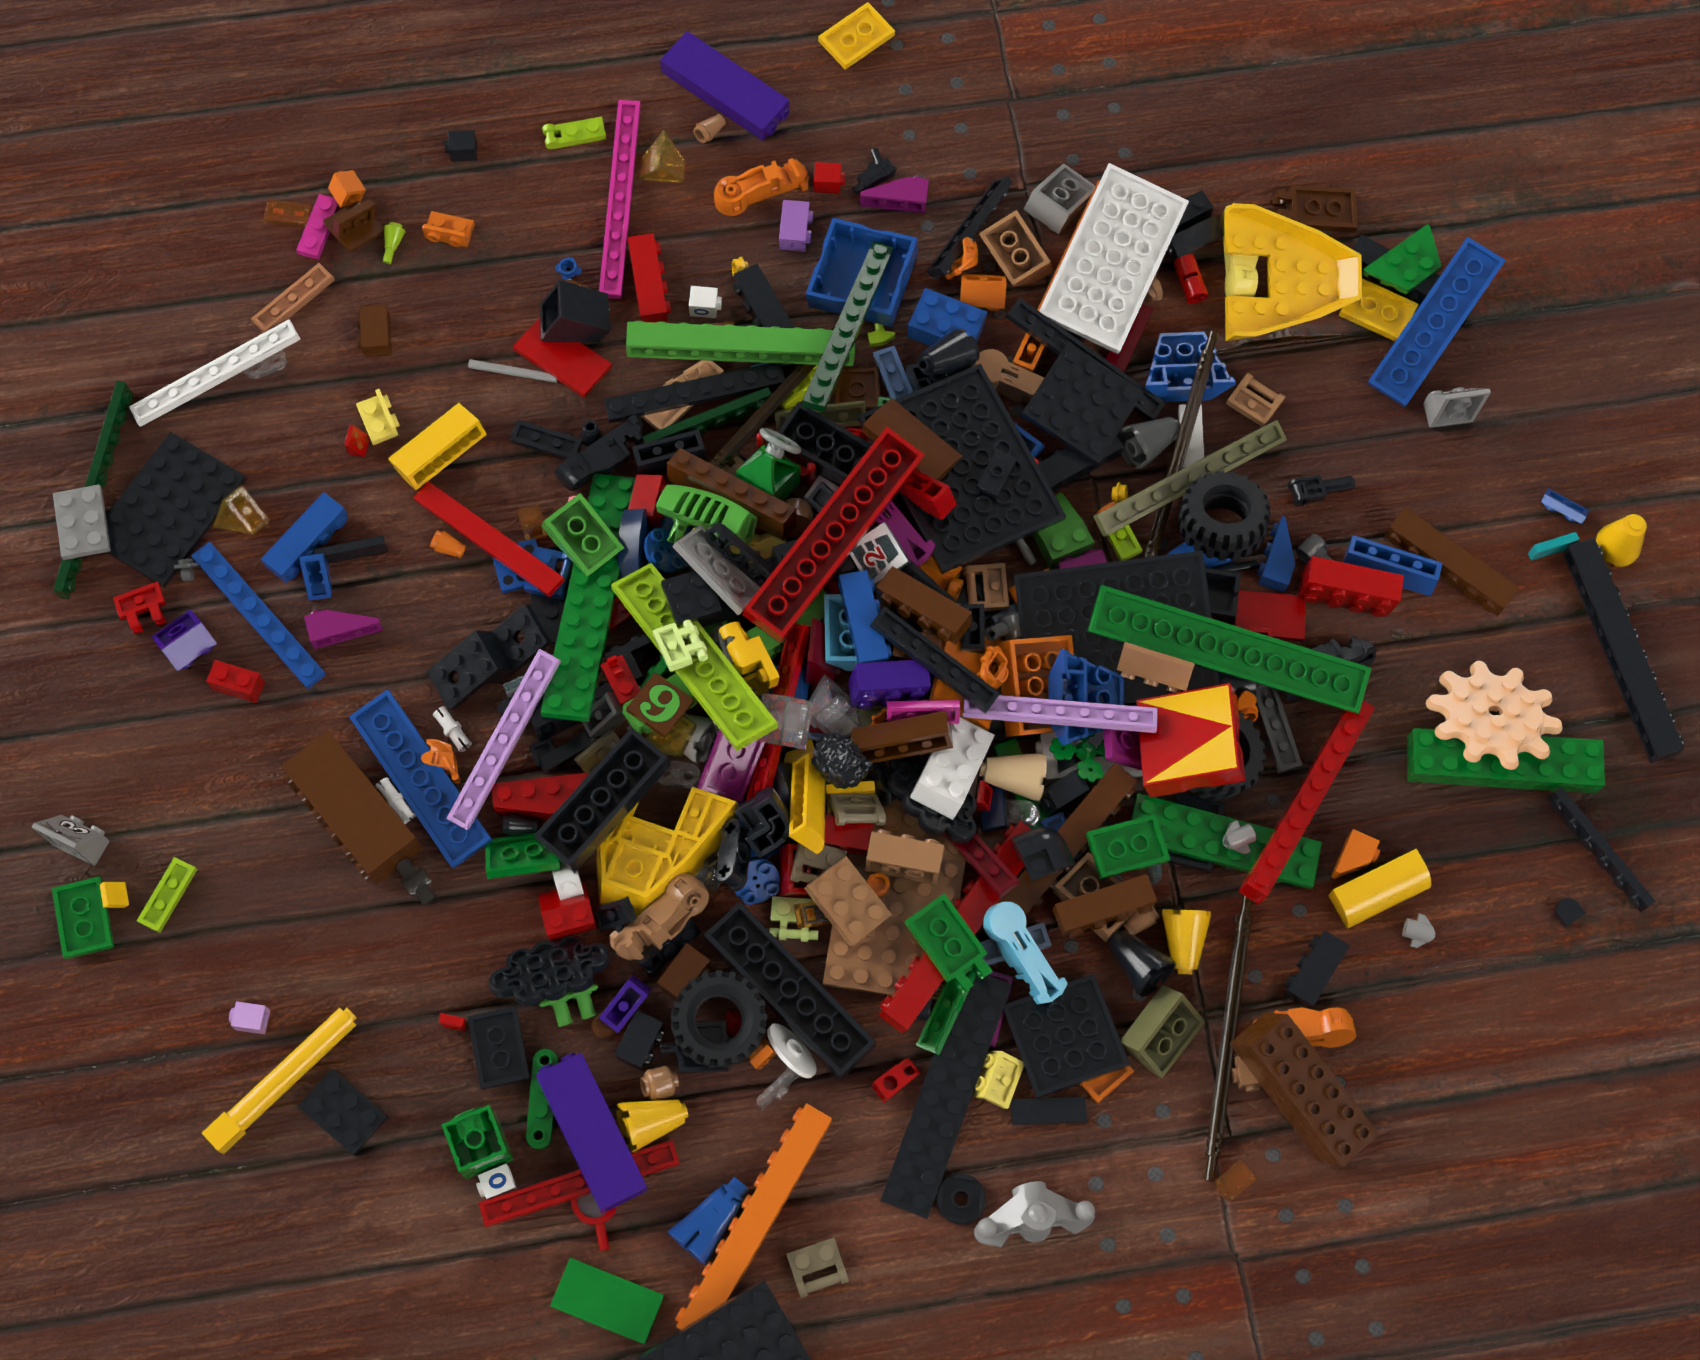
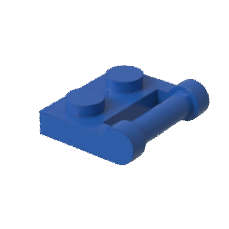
(551, 559)

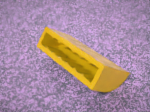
(437, 446)
(807, 805)
(1381, 888)

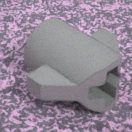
(1239, 837)
(1419, 930)

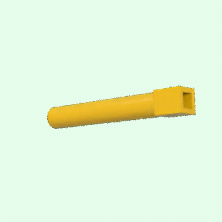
(232, 1125)

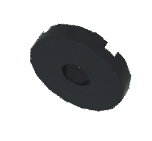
(961, 1214)

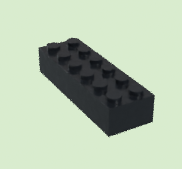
(602, 800)

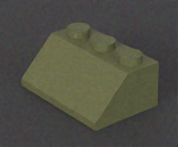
(1162, 1031)

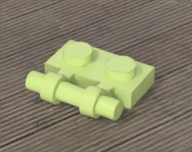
(673, 647)
(783, 912)

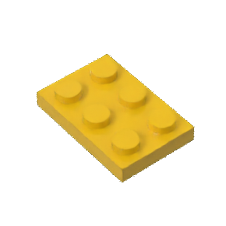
(856, 35)
(1380, 311)

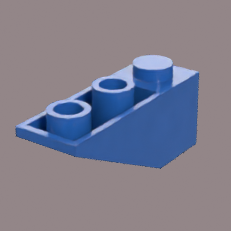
(1280, 560)

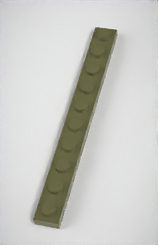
(1177, 483)

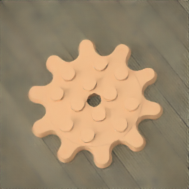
(1503, 735)

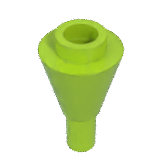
(392, 237)

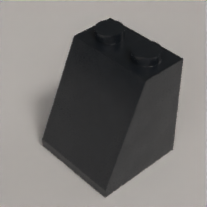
(574, 314)

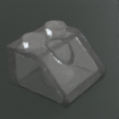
(833, 709)
(792, 718)

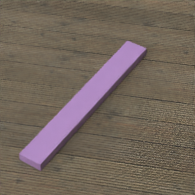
(1067, 713)
(503, 739)

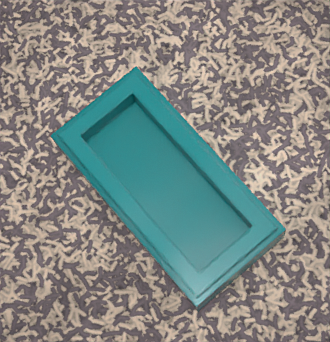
(1552, 546)

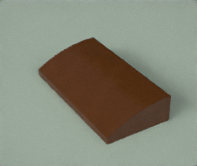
(938, 456)

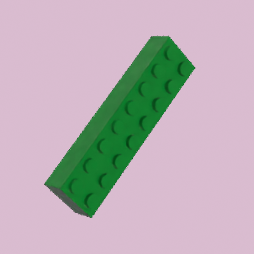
(1572, 764)

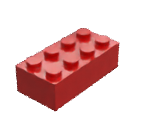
(1350, 587)

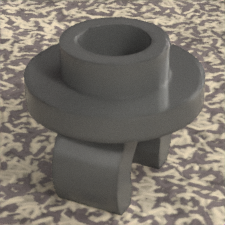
(186, 569)

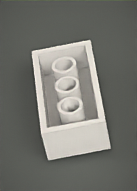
(952, 771)

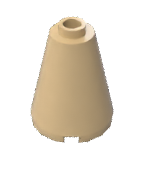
(1016, 773)

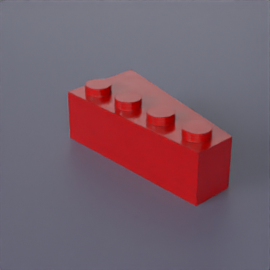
(534, 796)

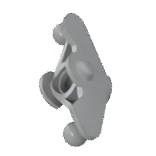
(1032, 1215)

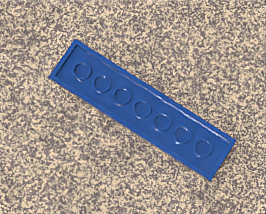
(1436, 322)
(423, 786)

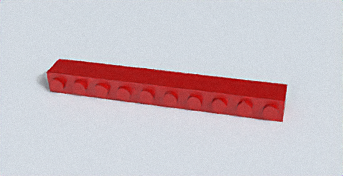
(1304, 803)
(924, 978)

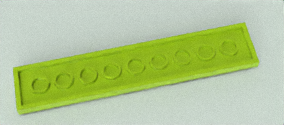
(713, 681)

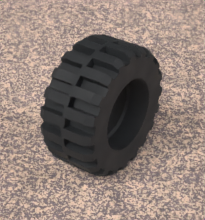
(1230, 493)
(1253, 759)

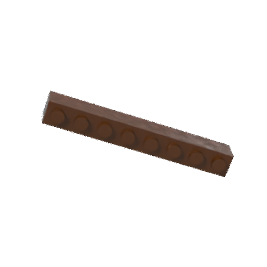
(1088, 816)

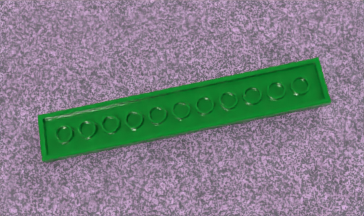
(587, 614)
(1229, 649)

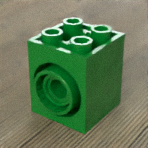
(477, 1141)

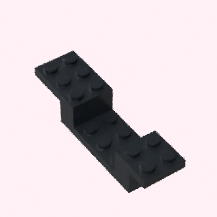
(695, 600)
(635, 652)

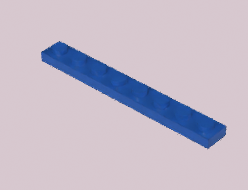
(258, 615)

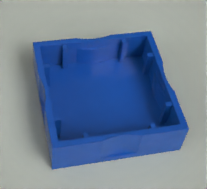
(840, 264)

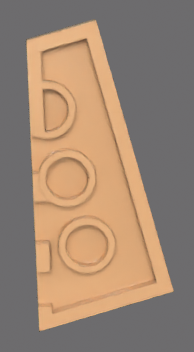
(667, 418)

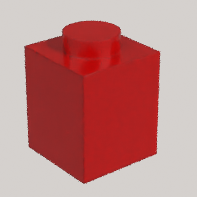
(828, 178)

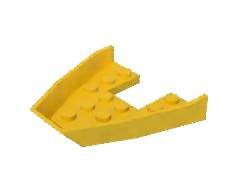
(1305, 272)
(644, 857)

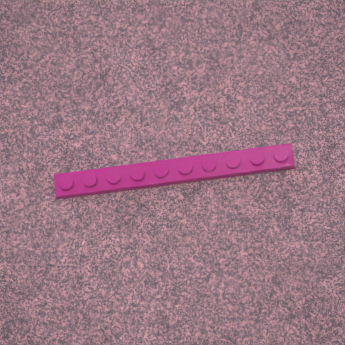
(620, 198)

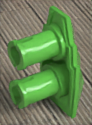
(561, 1008)

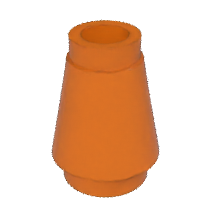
(447, 544)

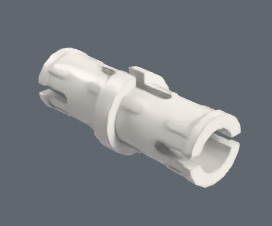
(452, 729)
(395, 800)

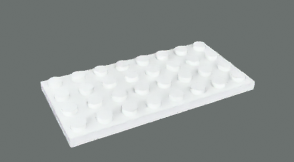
(1113, 258)

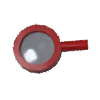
(588, 1213)

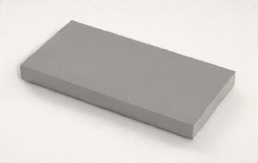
(716, 570)

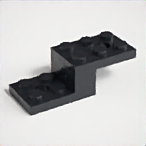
(488, 657)

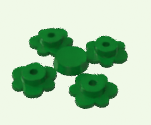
(1084, 751)

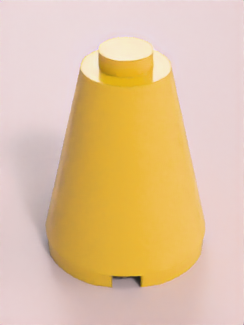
(1622, 540)
(1186, 936)
(649, 1120)

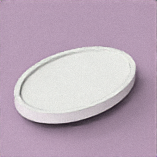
(791, 1050)

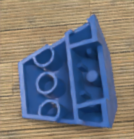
(1176, 365)
(1081, 681)

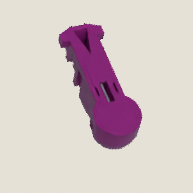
(907, 536)

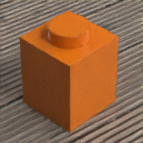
(346, 188)

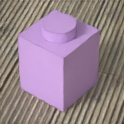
(249, 1017)

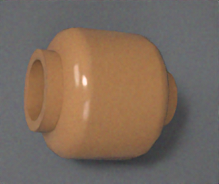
(659, 1083)

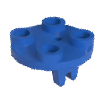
(661, 552)
(767, 878)

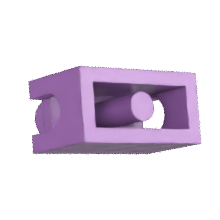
(794, 225)

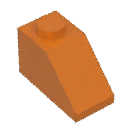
(1356, 854)

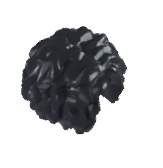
(840, 761)

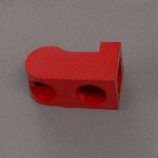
(895, 1080)

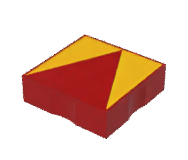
(1193, 741)

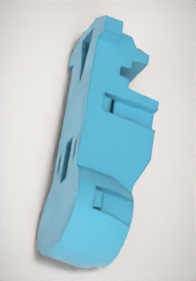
(1007, 926)

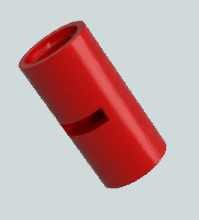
(1191, 279)

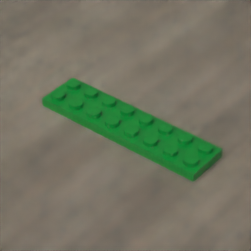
(1201, 833)

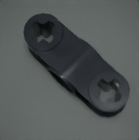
(733, 855)

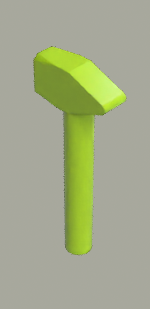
(880, 336)

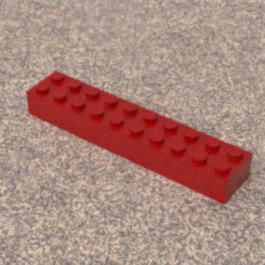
(833, 535)

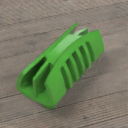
(699, 507)

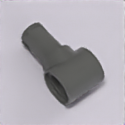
(1312, 546)
(1006, 627)

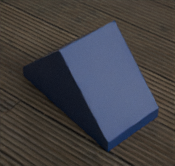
(316, 576)

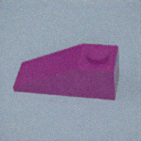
(902, 195)
(334, 627)

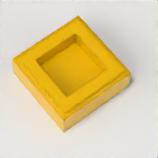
(114, 894)

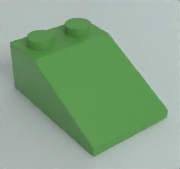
(582, 535)
(1065, 538)

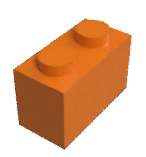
(983, 291)

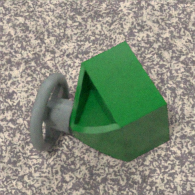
(770, 469)

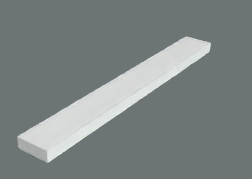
(214, 373)

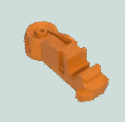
(735, 193)
(1324, 1028)

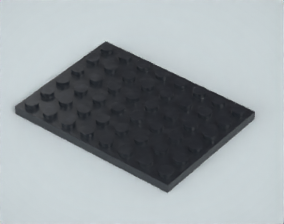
(974, 423)
(1064, 600)

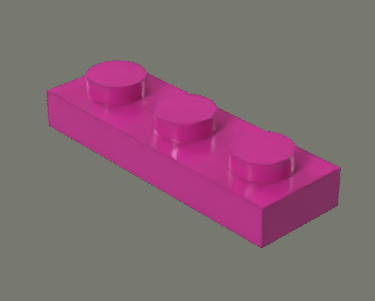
(315, 232)
(906, 709)

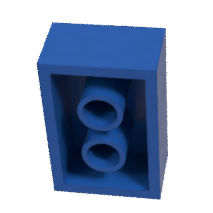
(940, 314)

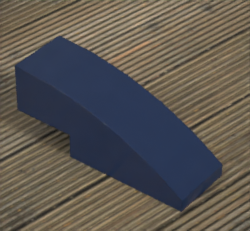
(632, 537)

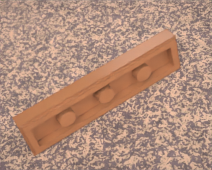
(293, 298)

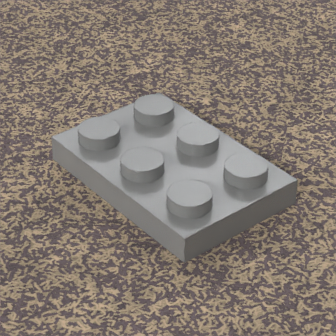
(81, 522)

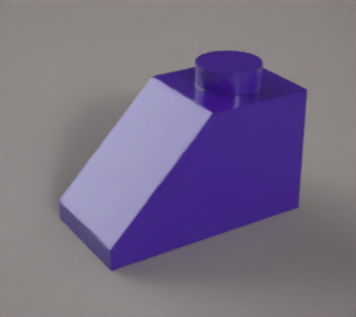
(625, 1003)

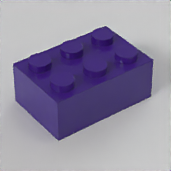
(886, 681)

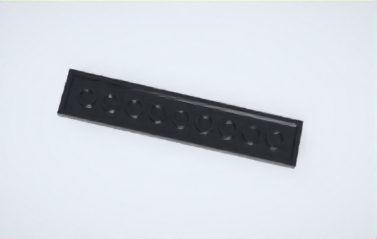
(945, 1100)

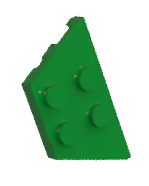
(1408, 262)

